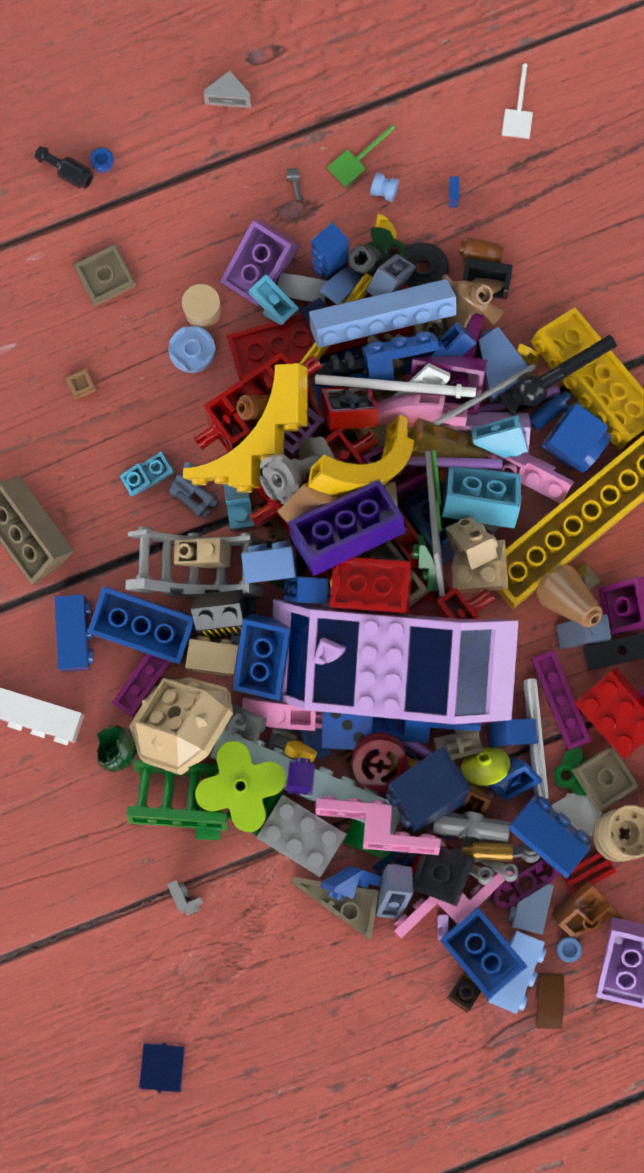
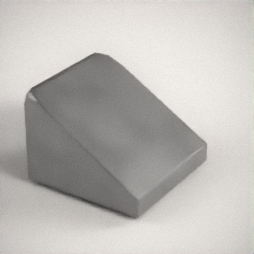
(281, 736)

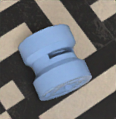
(384, 187)

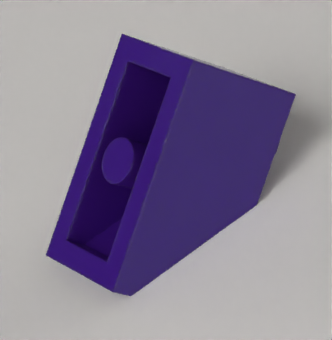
(300, 777)

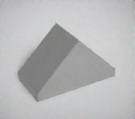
(227, 92)

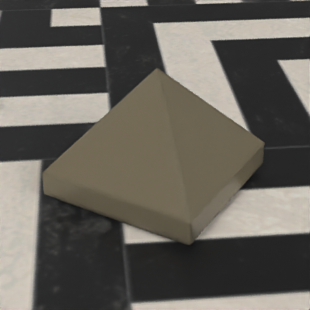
(588, 576)

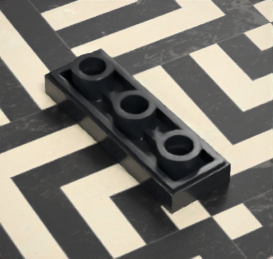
(606, 655)

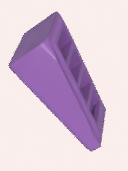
(291, 449)

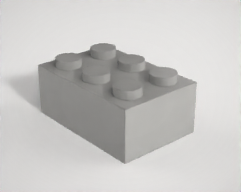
(301, 836)

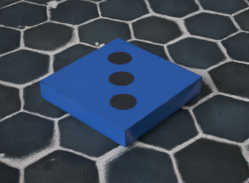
(344, 730)

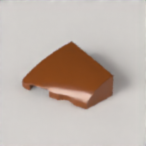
(585, 911)

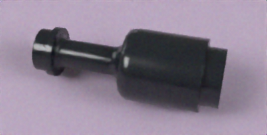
(67, 169)

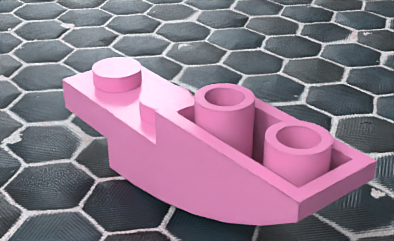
(421, 406)
(536, 475)
(283, 715)

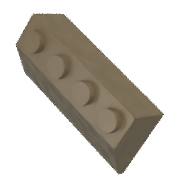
(29, 532)

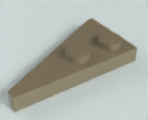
(356, 912)

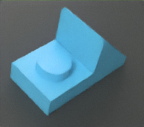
(274, 301)
(238, 509)

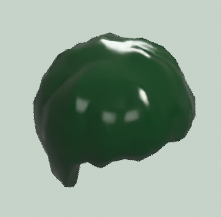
(115, 748)

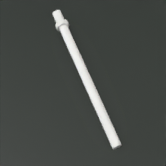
(457, 391)

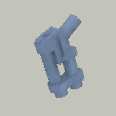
(185, 490)

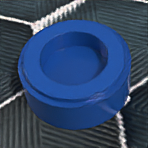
(102, 160)

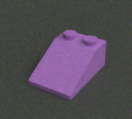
(260, 253)
(623, 964)

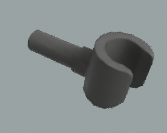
(293, 175)

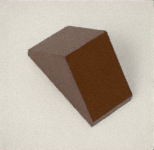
(477, 800)

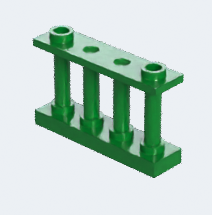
(167, 815)

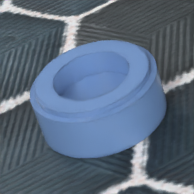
(569, 949)

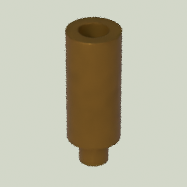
(489, 851)

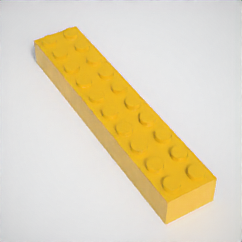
(575, 524)

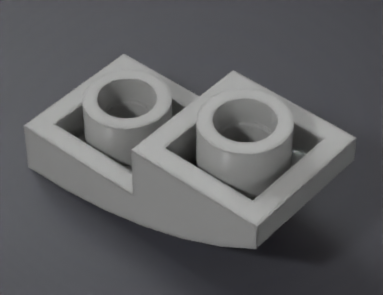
(301, 287)

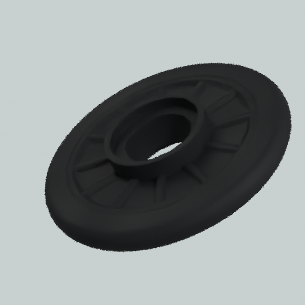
(433, 256)

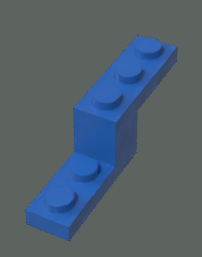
(379, 355)
(415, 730)

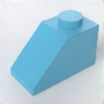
(501, 437)

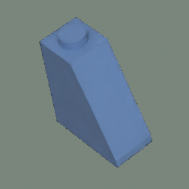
(501, 363)

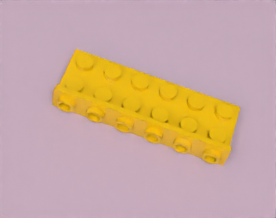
(601, 386)

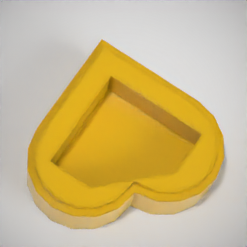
(298, 749)

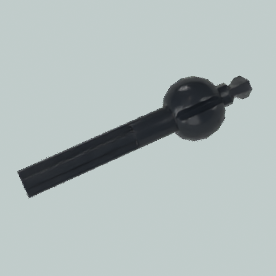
(532, 388)

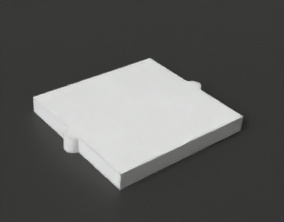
(579, 811)

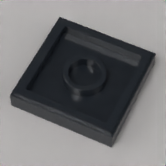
(443, 875)

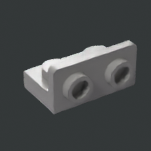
(180, 896)

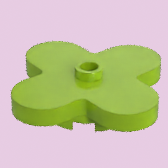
(246, 805)

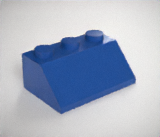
(262, 656)
(551, 835)

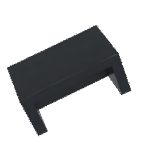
(491, 270)

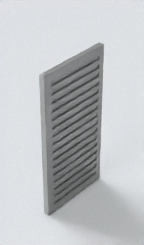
(434, 524)

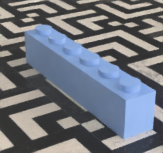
(382, 313)

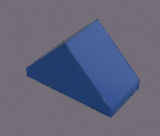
(512, 733)
(519, 779)

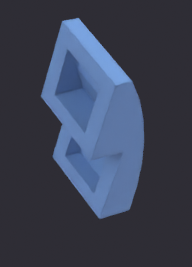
(341, 285)

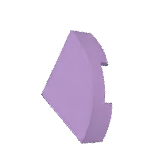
(328, 651)
(442, 926)

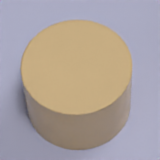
(201, 306)

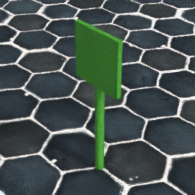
(347, 167)
(437, 488)

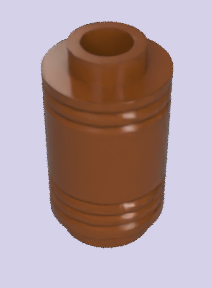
(481, 250)
(252, 406)

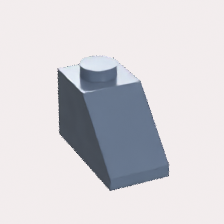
(390, 276)
(575, 635)
(394, 891)
(532, 911)

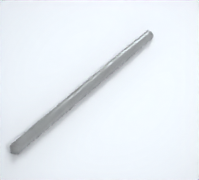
(484, 395)

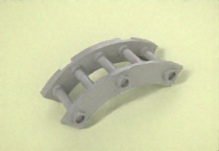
(144, 583)

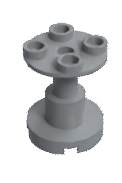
(285, 476)

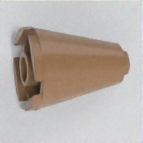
(569, 596)

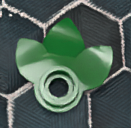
(571, 759)

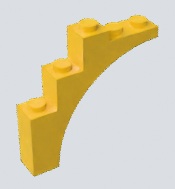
(284, 412)

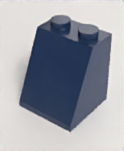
(428, 791)

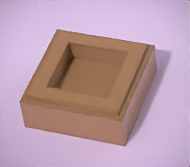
(80, 384)

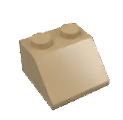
(490, 575)

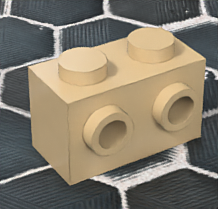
(472, 542)
(212, 656)

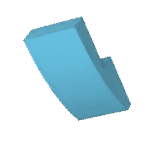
(147, 474)

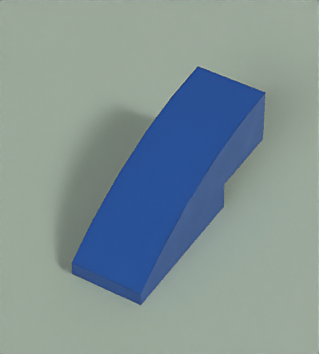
(453, 343)

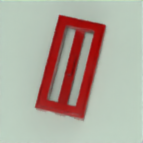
(611, 870)

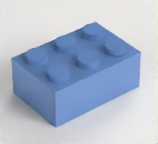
(271, 563)

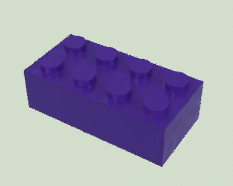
(346, 527)

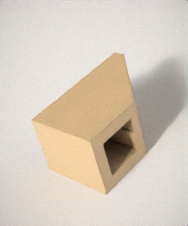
(203, 553)

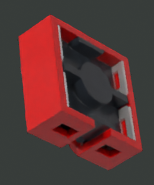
(349, 408)

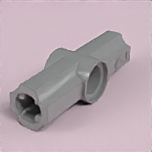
(472, 827)

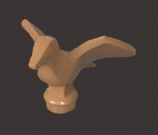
(474, 298)

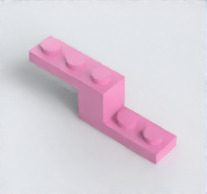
(377, 825)
(457, 914)

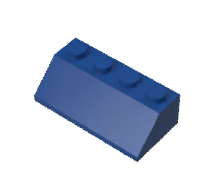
(142, 624)

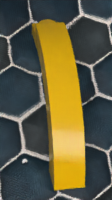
(343, 478)

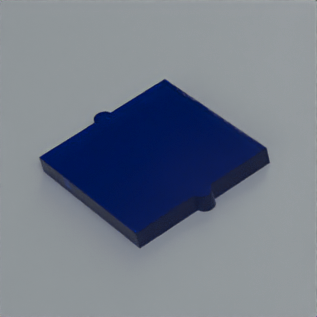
(162, 1067)

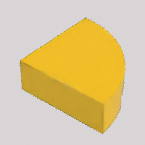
(383, 222)
(528, 354)

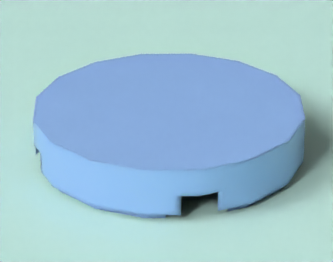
(192, 349)

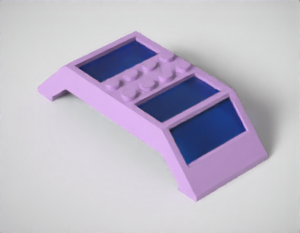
(400, 664)

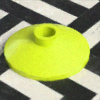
(486, 767)

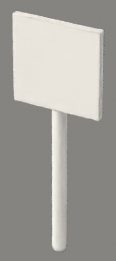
(518, 122)

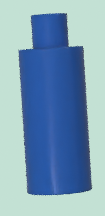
(549, 410)

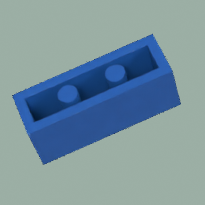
(329, 252)
(307, 590)
(72, 634)

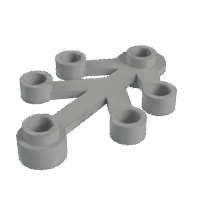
(527, 855)

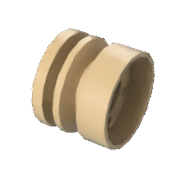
(606, 832)

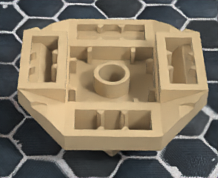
(180, 723)

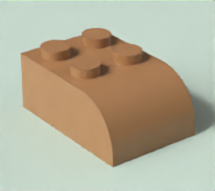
(304, 501)

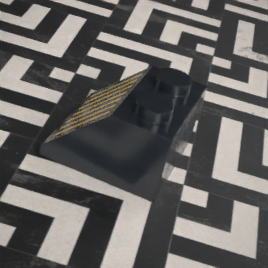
(219, 613)

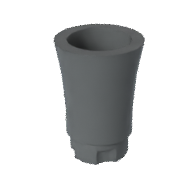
(374, 260)

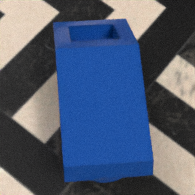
(346, 882)

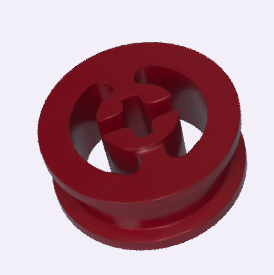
(379, 746)

